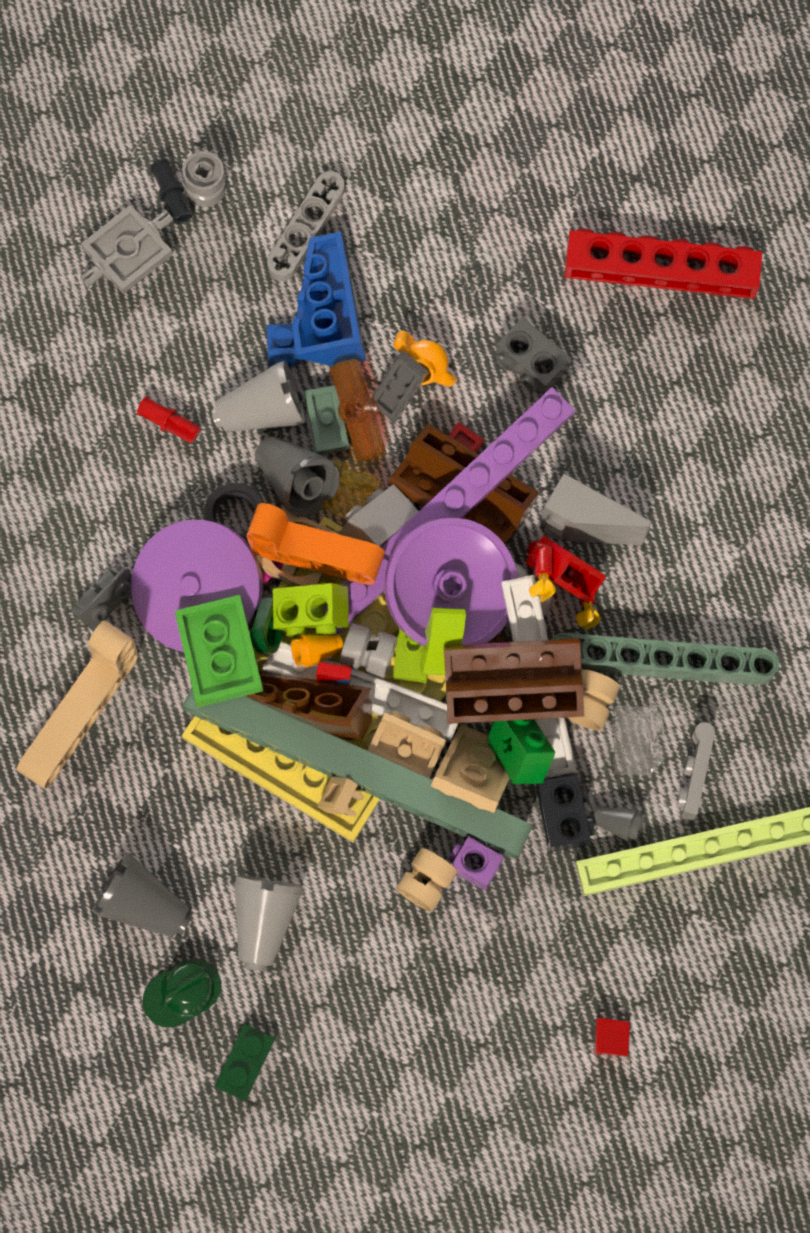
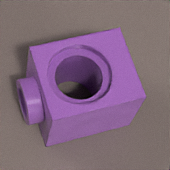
(482, 876)

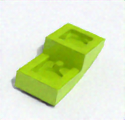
(443, 629)

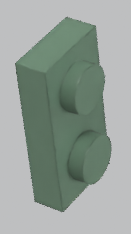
(325, 422)

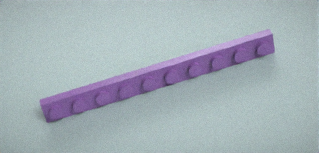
(472, 485)

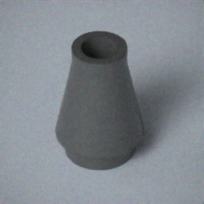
(620, 821)

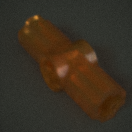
(351, 391)

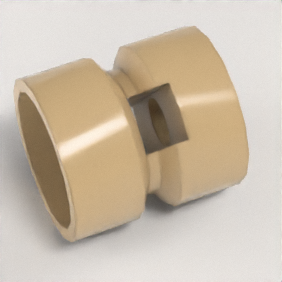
(597, 693)
(432, 869)

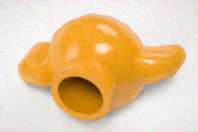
(429, 355)

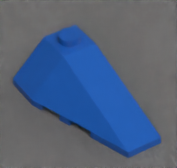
(327, 313)

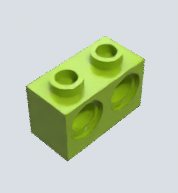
(310, 605)

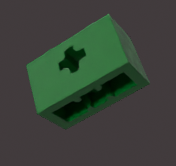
(521, 750)

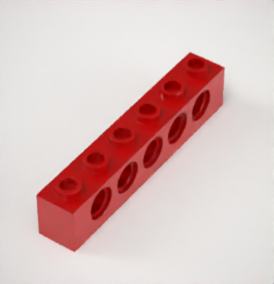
(648, 273)

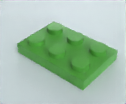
(218, 651)

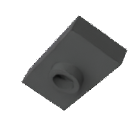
(399, 386)

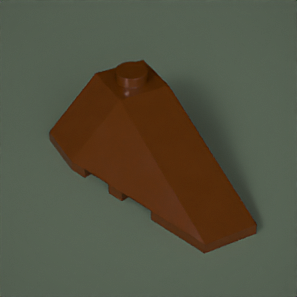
(325, 705)

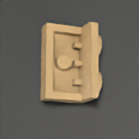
(407, 744)

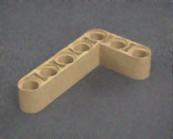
(111, 662)

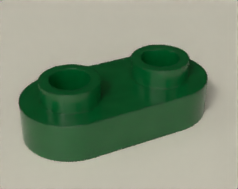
(263, 636)

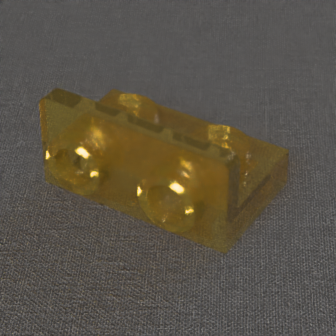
(352, 489)

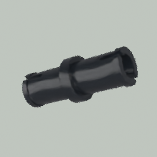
(171, 191)

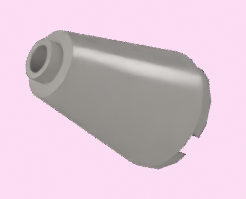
(261, 402)
(263, 918)

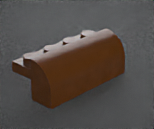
(438, 459)
(513, 681)

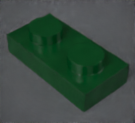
(245, 1062)

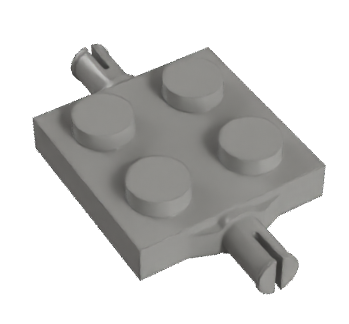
(126, 249)

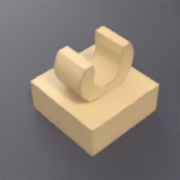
(338, 796)

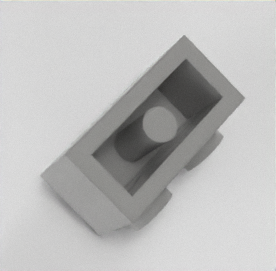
(380, 518)

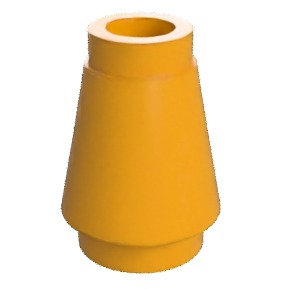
(312, 649)

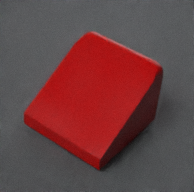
(611, 1037)

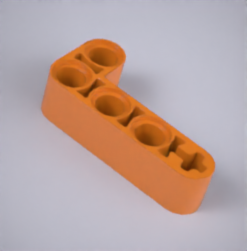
(312, 548)

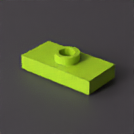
(408, 660)

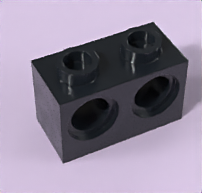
(556, 814)

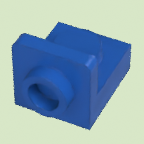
(281, 345)

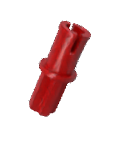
(168, 420)

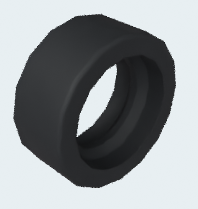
(228, 491)

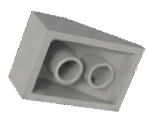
(588, 516)

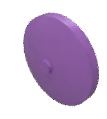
(190, 567)
(449, 567)

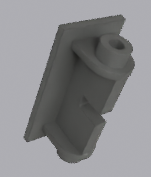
(114, 587)

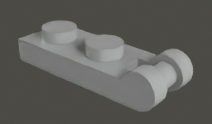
(696, 769)

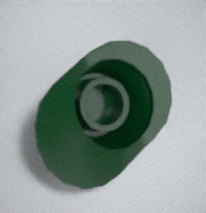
(181, 993)

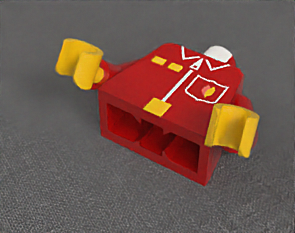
(568, 571)

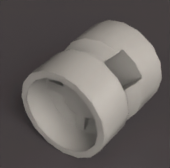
(204, 179)
(356, 648)

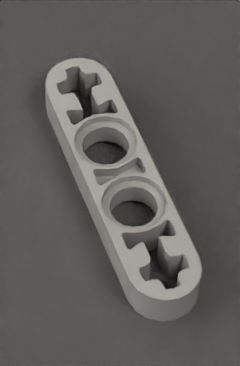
(302, 224)

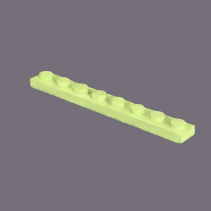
(694, 852)

